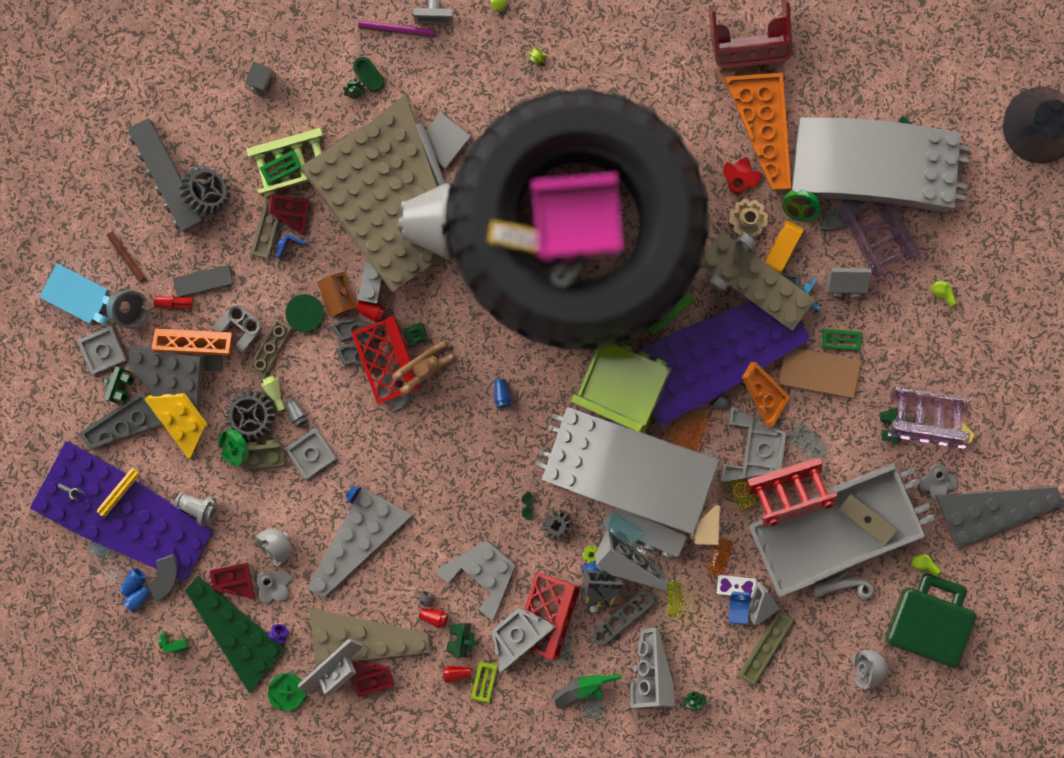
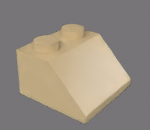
(708, 527)

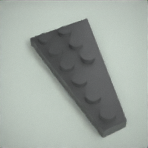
(988, 512)

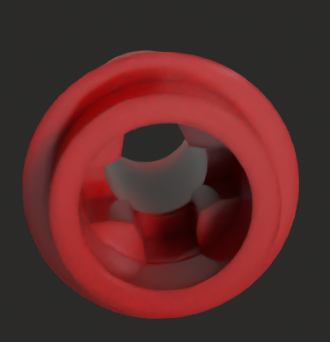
(370, 310)
(437, 618)
(455, 674)

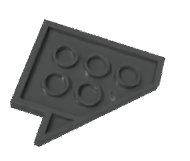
(168, 372)

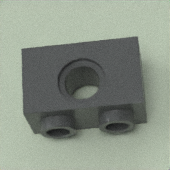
(260, 79)

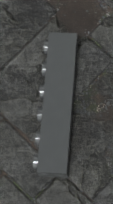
(164, 173)

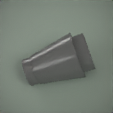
(296, 413)

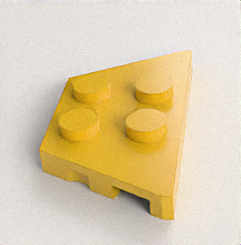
(179, 419)

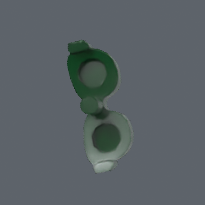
(526, 511)

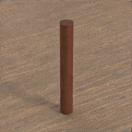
(125, 256)

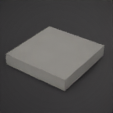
(102, 350)
(311, 453)

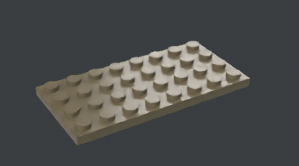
(367, 203)

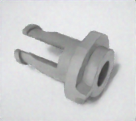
(203, 510)

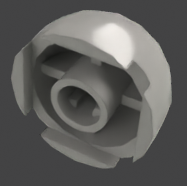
(275, 545)
(870, 669)

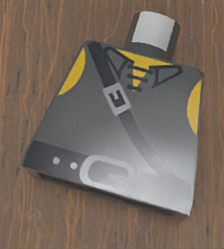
(599, 589)

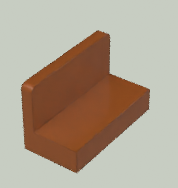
(337, 293)

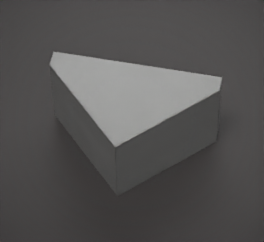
(761, 605)

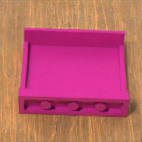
(577, 216)

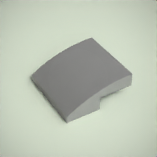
(446, 139)

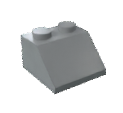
(847, 281)

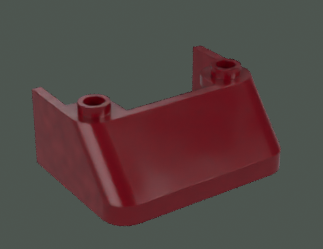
(756, 49)

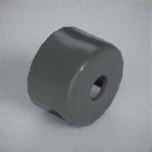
(132, 318)

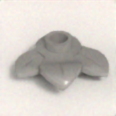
(397, 402)
(940, 484)
(276, 588)

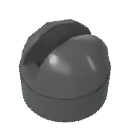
(721, 402)
(426, 600)

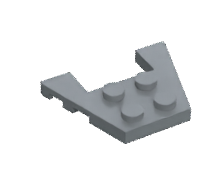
(762, 451)
(488, 568)

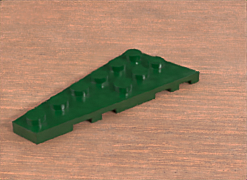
(238, 636)

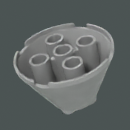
(427, 220)

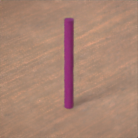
(396, 28)

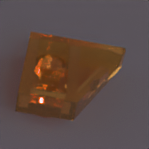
(687, 430)

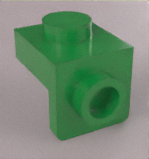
(176, 646)

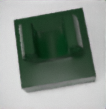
(416, 334)

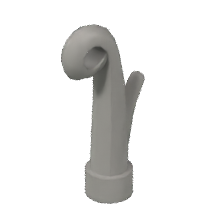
(838, 583)

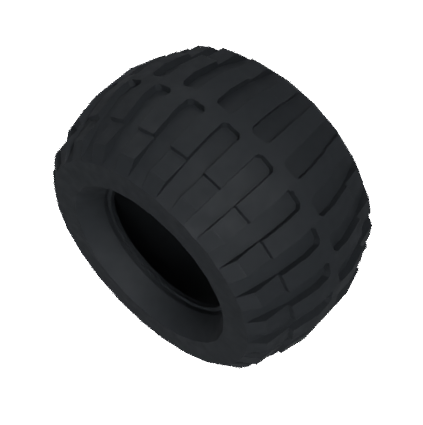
(603, 133)

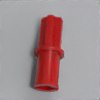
(172, 302)

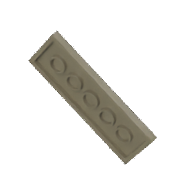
(756, 281)

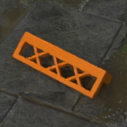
(192, 339)

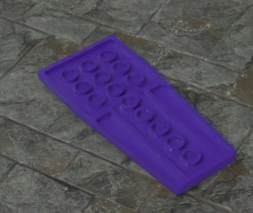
(715, 355)
(137, 526)

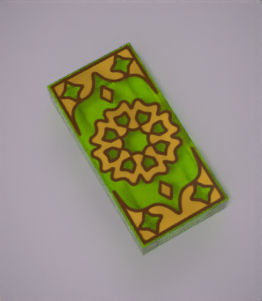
(740, 493)

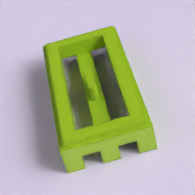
(488, 666)

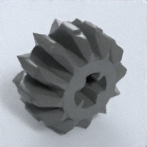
(549, 522)

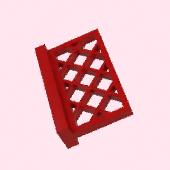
(400, 349)
(563, 617)

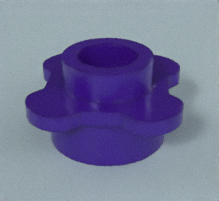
(276, 630)

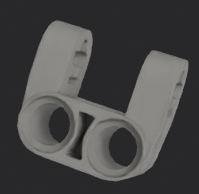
(228, 317)

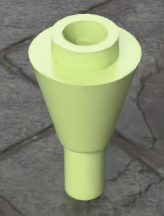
(272, 388)

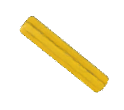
(118, 492)

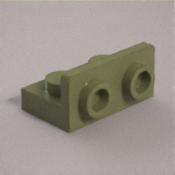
(265, 455)

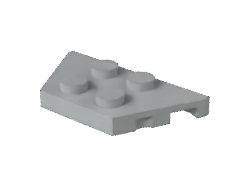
(518, 635)

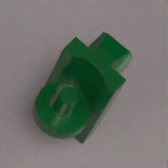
(116, 385)
(889, 416)
(464, 640)

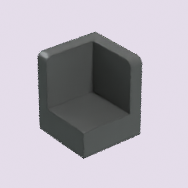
(212, 362)

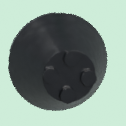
(1036, 125)

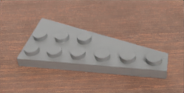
(362, 531)

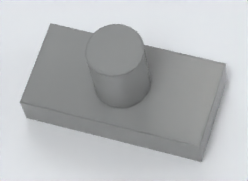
(433, 14)

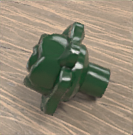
(354, 89)
(694, 701)

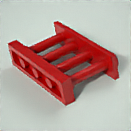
(786, 475)

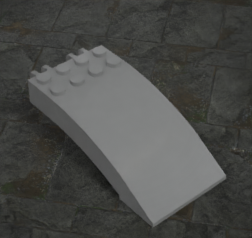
(879, 162)
(629, 469)
(829, 541)

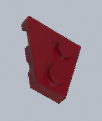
(290, 211)
(234, 580)
(371, 677)

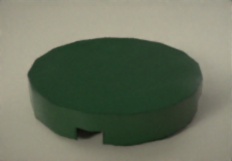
(304, 313)

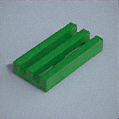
(295, 160)
(825, 338)

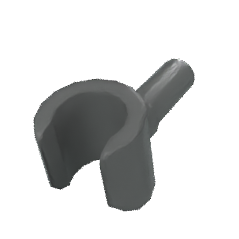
(73, 493)

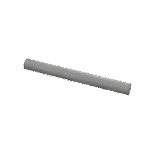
(430, 154)

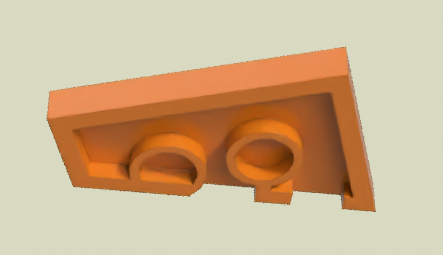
(766, 393)

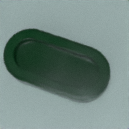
(368, 74)

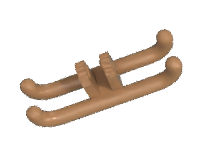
(423, 366)

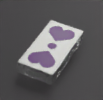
(727, 584)

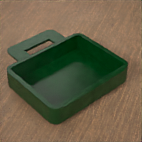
(931, 624)

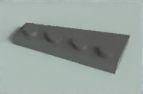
(123, 421)

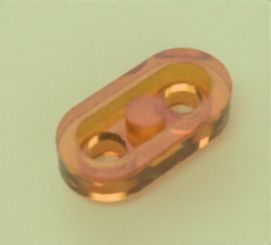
(719, 557)

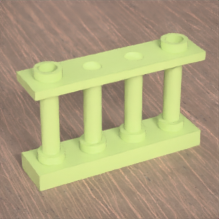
(276, 147)

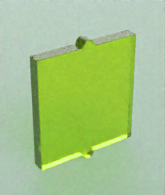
(674, 597)

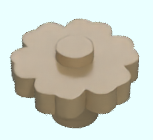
(748, 218)

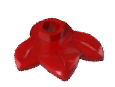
(742, 173)

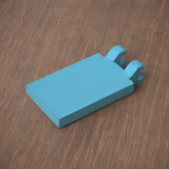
(76, 295)

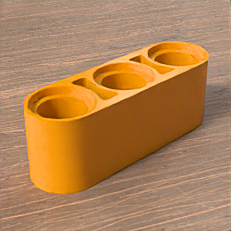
(783, 246)

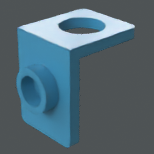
(806, 288)

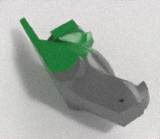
(582, 689)

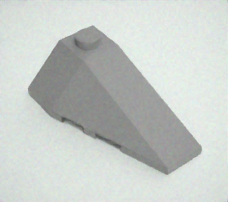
(623, 563)
(653, 681)

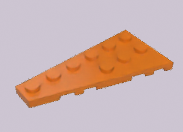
(763, 113)

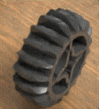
(194, 191)
(257, 420)

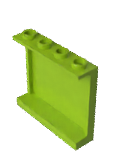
(623, 385)

